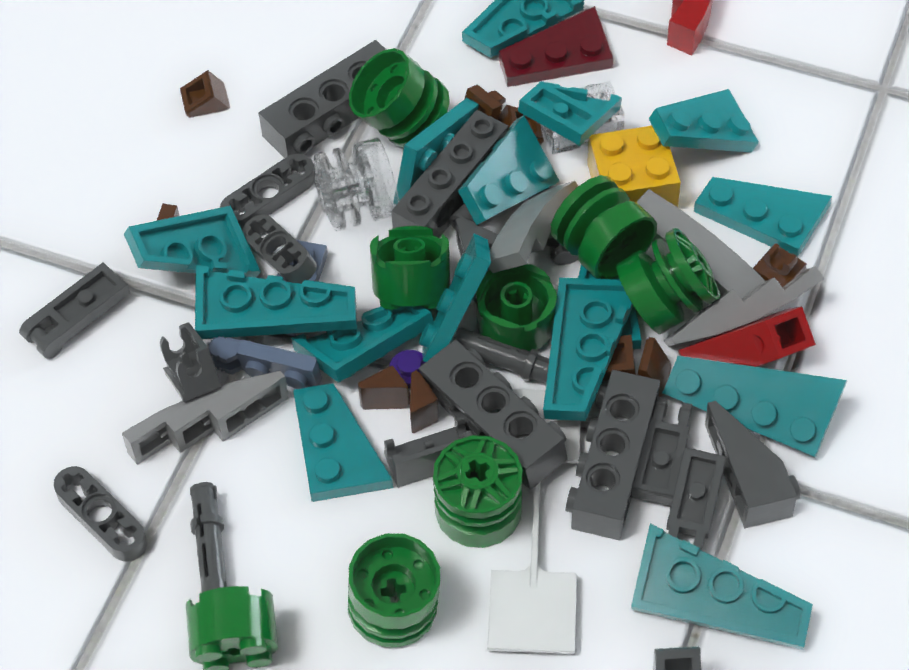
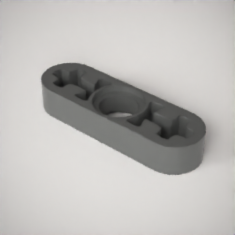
(274, 177)
(276, 237)
(103, 530)

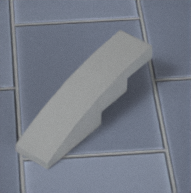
(528, 228)
(727, 267)
(733, 311)
(219, 411)

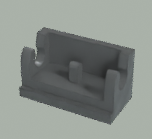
(191, 366)
(416, 458)

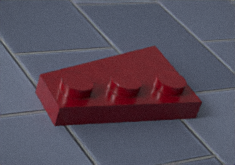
(559, 51)

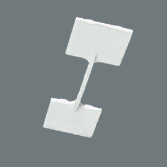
(533, 606)

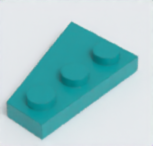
(514, 20)
(704, 123)
(429, 143)
(509, 174)
(764, 211)
(193, 239)
(457, 298)
(377, 333)
(335, 447)

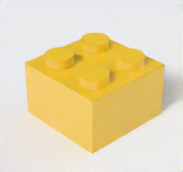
(635, 162)

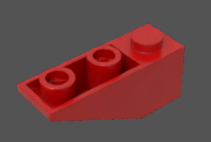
(757, 341)

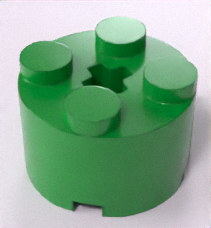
(410, 267)
(517, 307)
(231, 628)

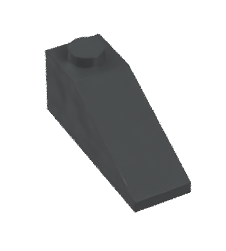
(752, 471)

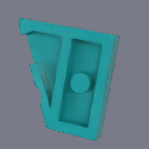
(568, 110)

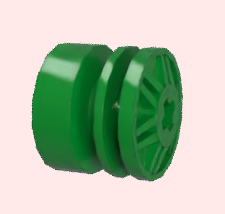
(397, 96)
(602, 226)
(662, 284)
(478, 491)
(399, 569)

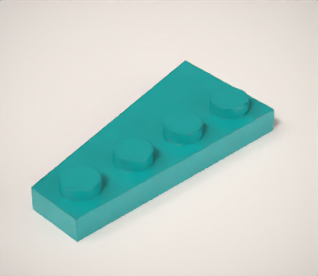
(255, 306)
(584, 338)
(767, 401)
(702, 590)

